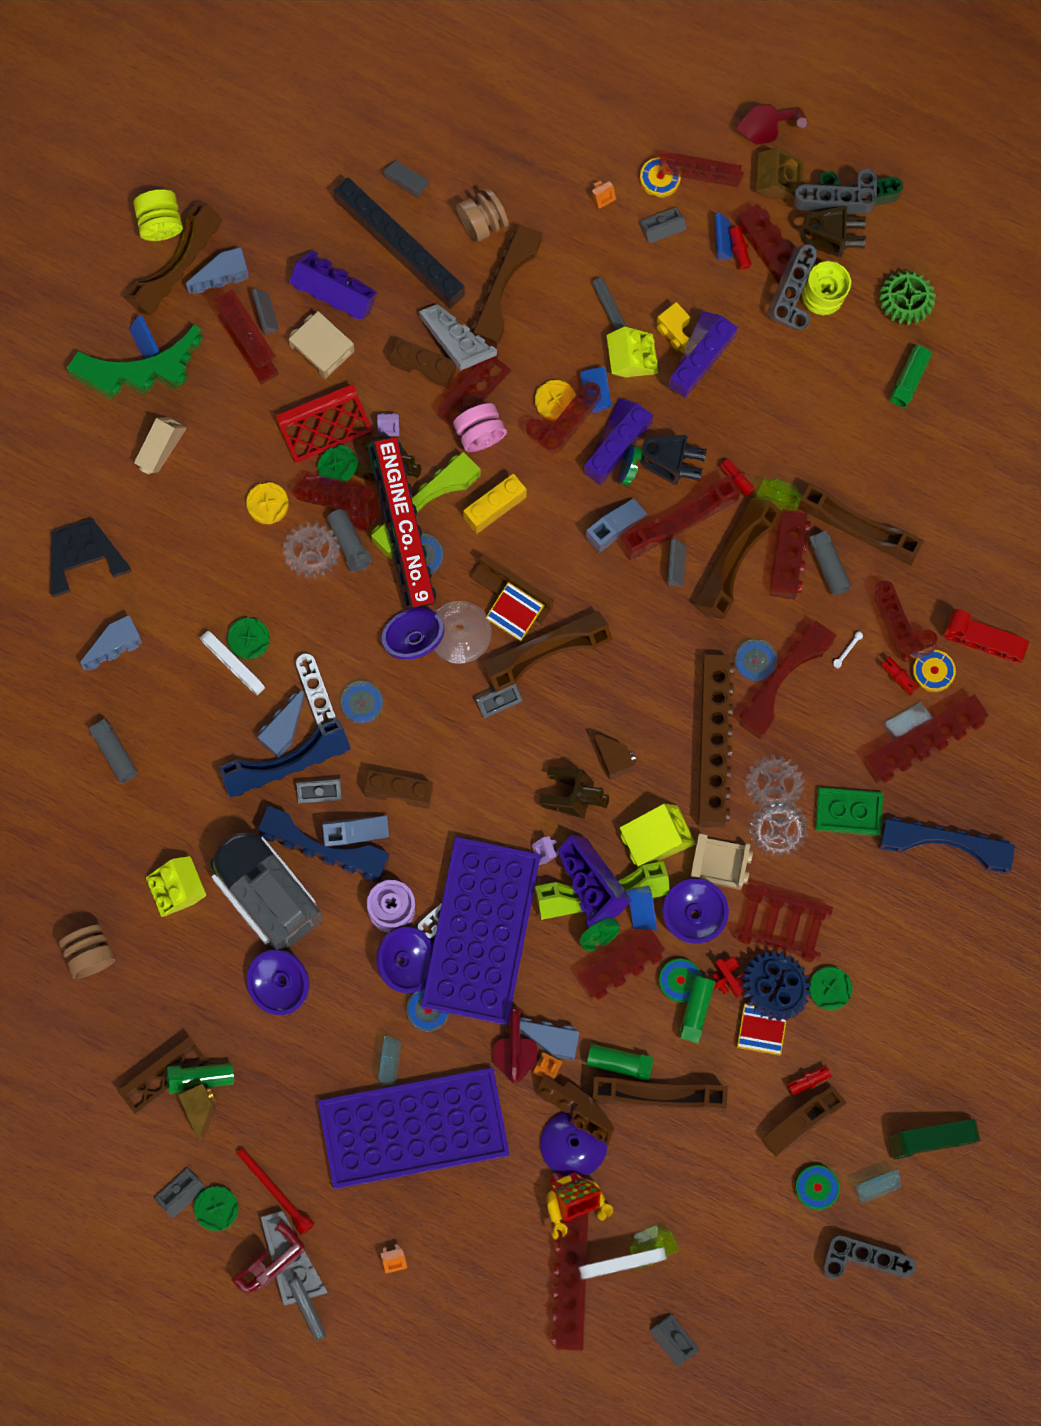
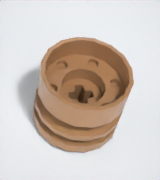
(485, 213)
(85, 949)

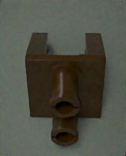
(832, 231)
(365, 471)
(583, 793)

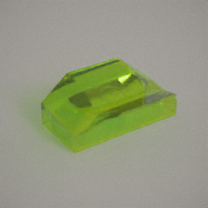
(780, 493)
(653, 1239)

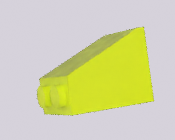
(657, 835)

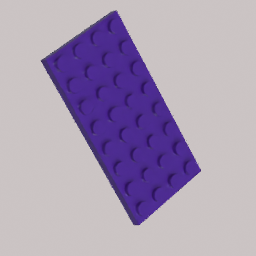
(481, 931)
(413, 1128)

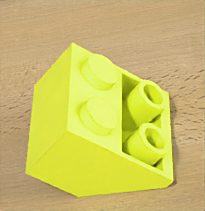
(632, 352)
(175, 885)

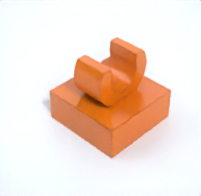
(603, 193)
(547, 1066)
(394, 1259)

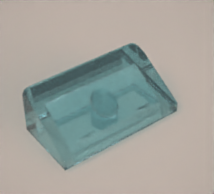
(907, 721)
(389, 1061)
(878, 1186)

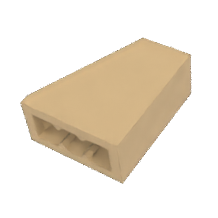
(159, 444)

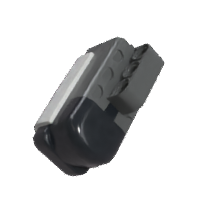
(264, 890)

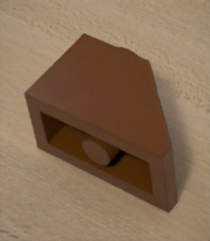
(614, 756)

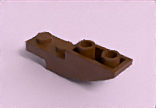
(584, 1111)
(804, 1120)

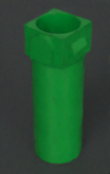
(910, 376)
(696, 1009)
(620, 1061)
(191, 1077)

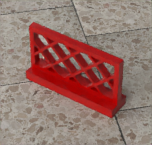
(319, 406)

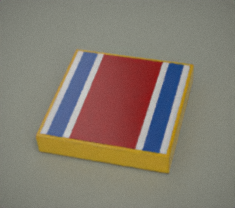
(515, 611)
(759, 1033)

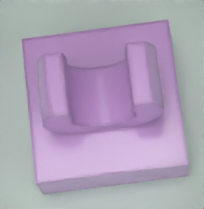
(388, 424)
(545, 849)

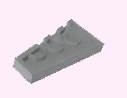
(455, 338)
(299, 1268)

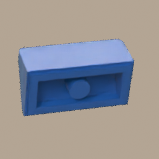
(723, 237)
(143, 338)
(599, 377)
(642, 908)

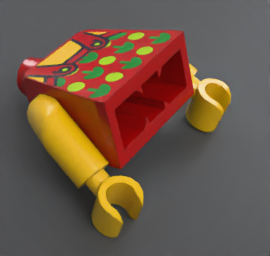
(573, 1197)

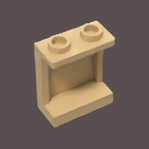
(321, 344)
(721, 862)

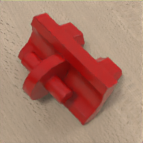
(724, 969)

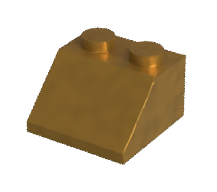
(778, 174)
(199, 1108)

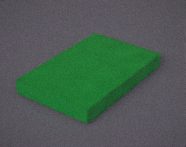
(849, 811)

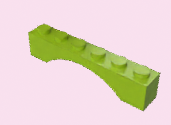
(455, 477)
(560, 900)

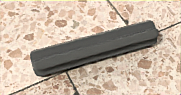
(608, 303)
(307, 1308)

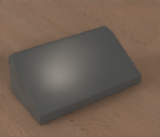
(406, 179)
(663, 225)
(265, 311)
(676, 563)
(492, 702)
(319, 789)
(180, 1193)
(674, 1340)

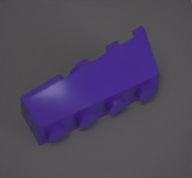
(332, 286)
(707, 343)
(623, 429)
(592, 880)

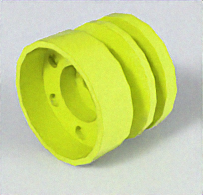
(157, 215)
(833, 280)

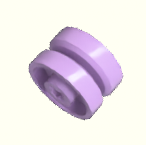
(390, 893)

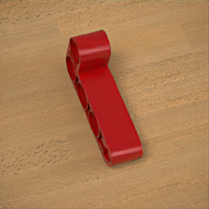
(985, 638)

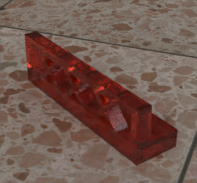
(700, 169)
(468, 384)

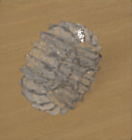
(305, 556)
(788, 771)
(784, 822)

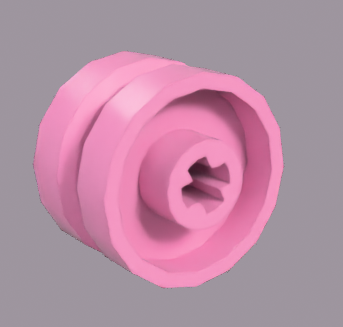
(480, 427)

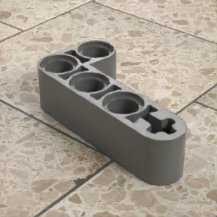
(835, 193)
(796, 286)
(870, 1261)

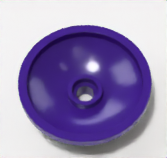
(413, 633)
(700, 897)
(415, 954)
(269, 989)
(564, 1157)

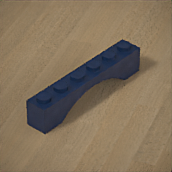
(325, 743)
(991, 854)
(364, 860)

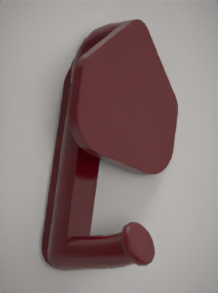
(762, 120)
(514, 1055)
(267, 1274)

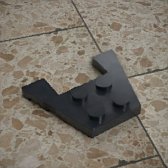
(79, 546)

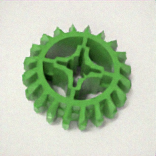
(891, 300)

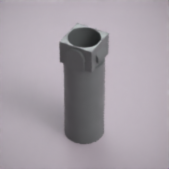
(349, 541)
(830, 563)
(113, 751)

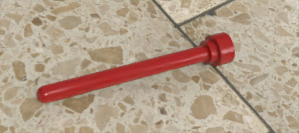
(303, 1223)

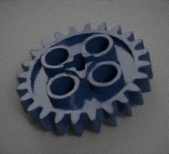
(758, 976)

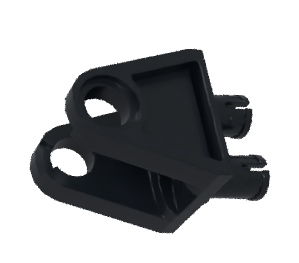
(669, 457)

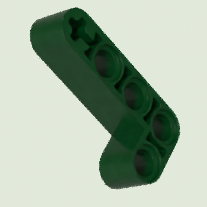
(887, 191)
(933, 1138)

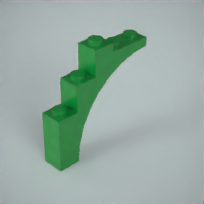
(140, 375)

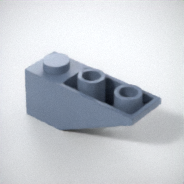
(223, 269)
(614, 525)
(116, 639)
(282, 730)
(355, 830)
(554, 1041)

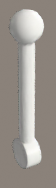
(838, 662)

